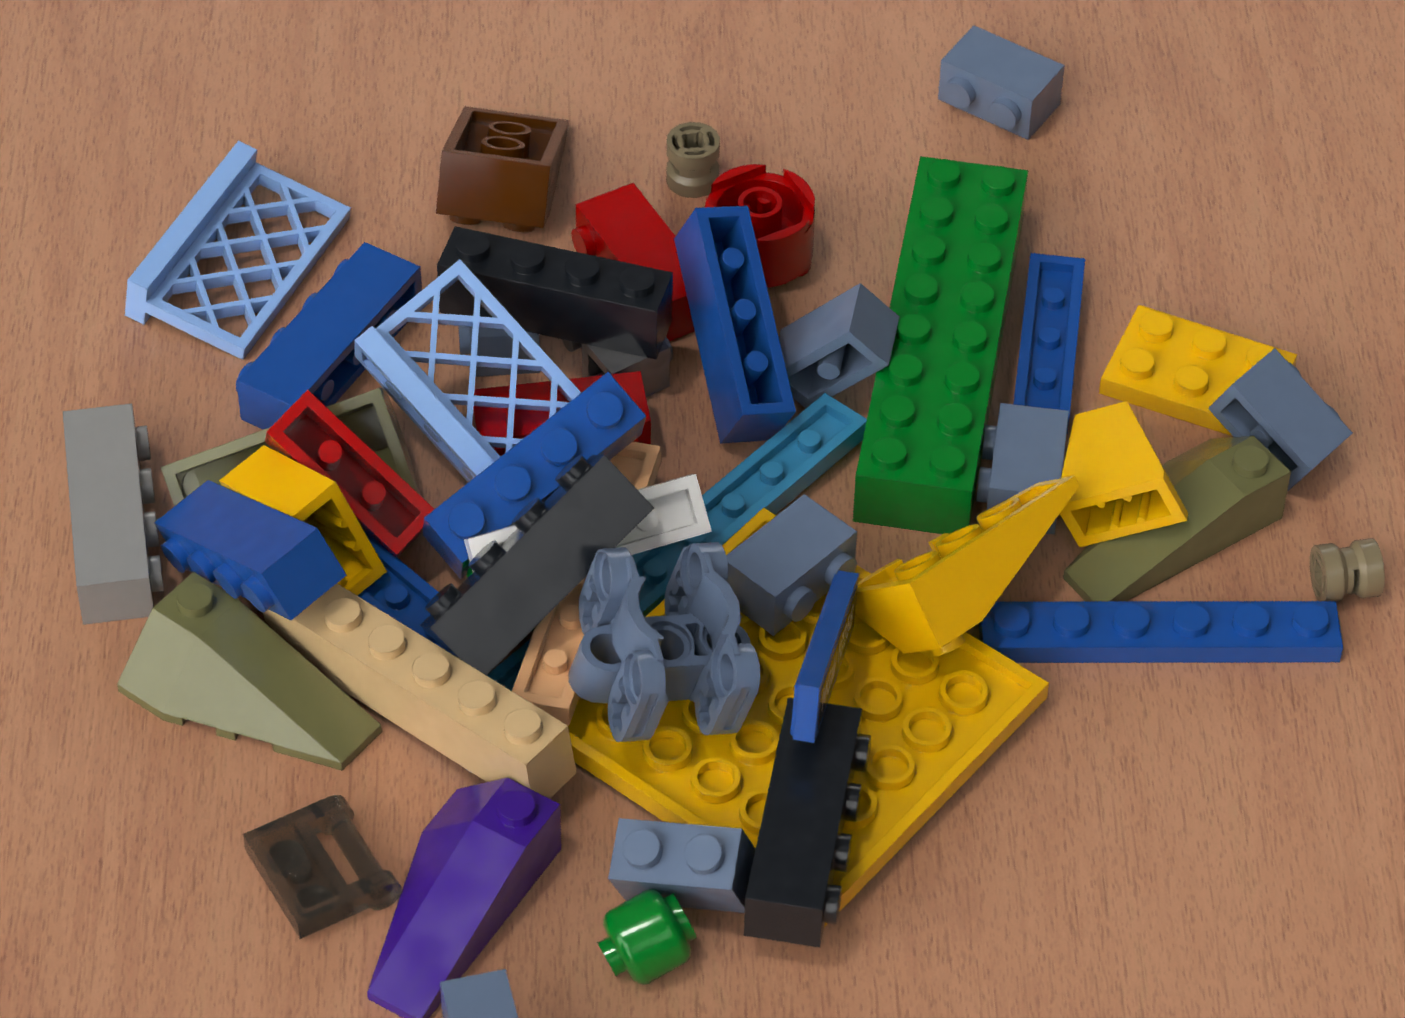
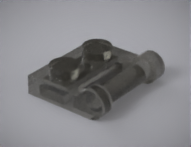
(304, 874)

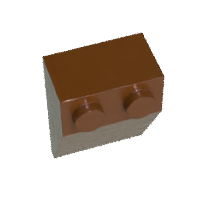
(501, 168)

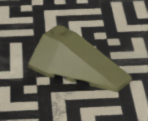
(366, 415)
(1229, 494)
(227, 669)

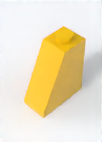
(1118, 478)
(314, 500)

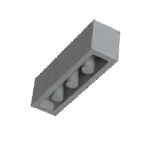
(109, 514)

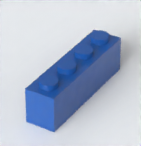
(734, 324)
(319, 342)
(593, 423)
(249, 549)

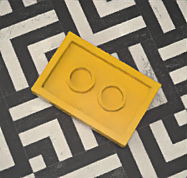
(1179, 366)

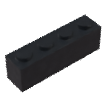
(563, 292)
(537, 564)
(803, 827)

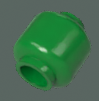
(647, 936)

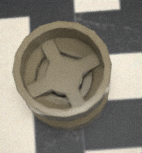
(692, 159)
(1347, 570)

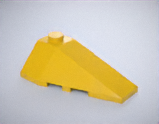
(956, 584)

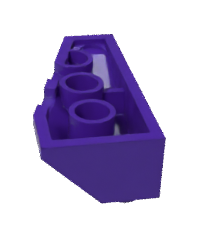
(461, 888)

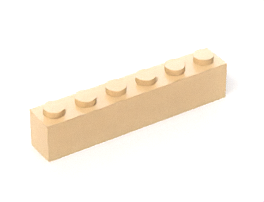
(430, 692)

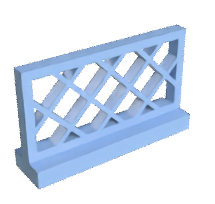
(193, 238)
(426, 403)

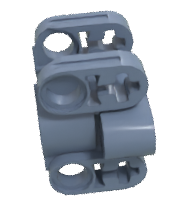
(647, 661)

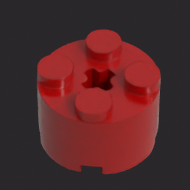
(780, 215)

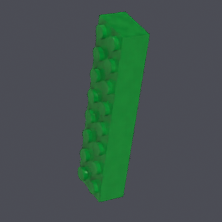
(952, 307)

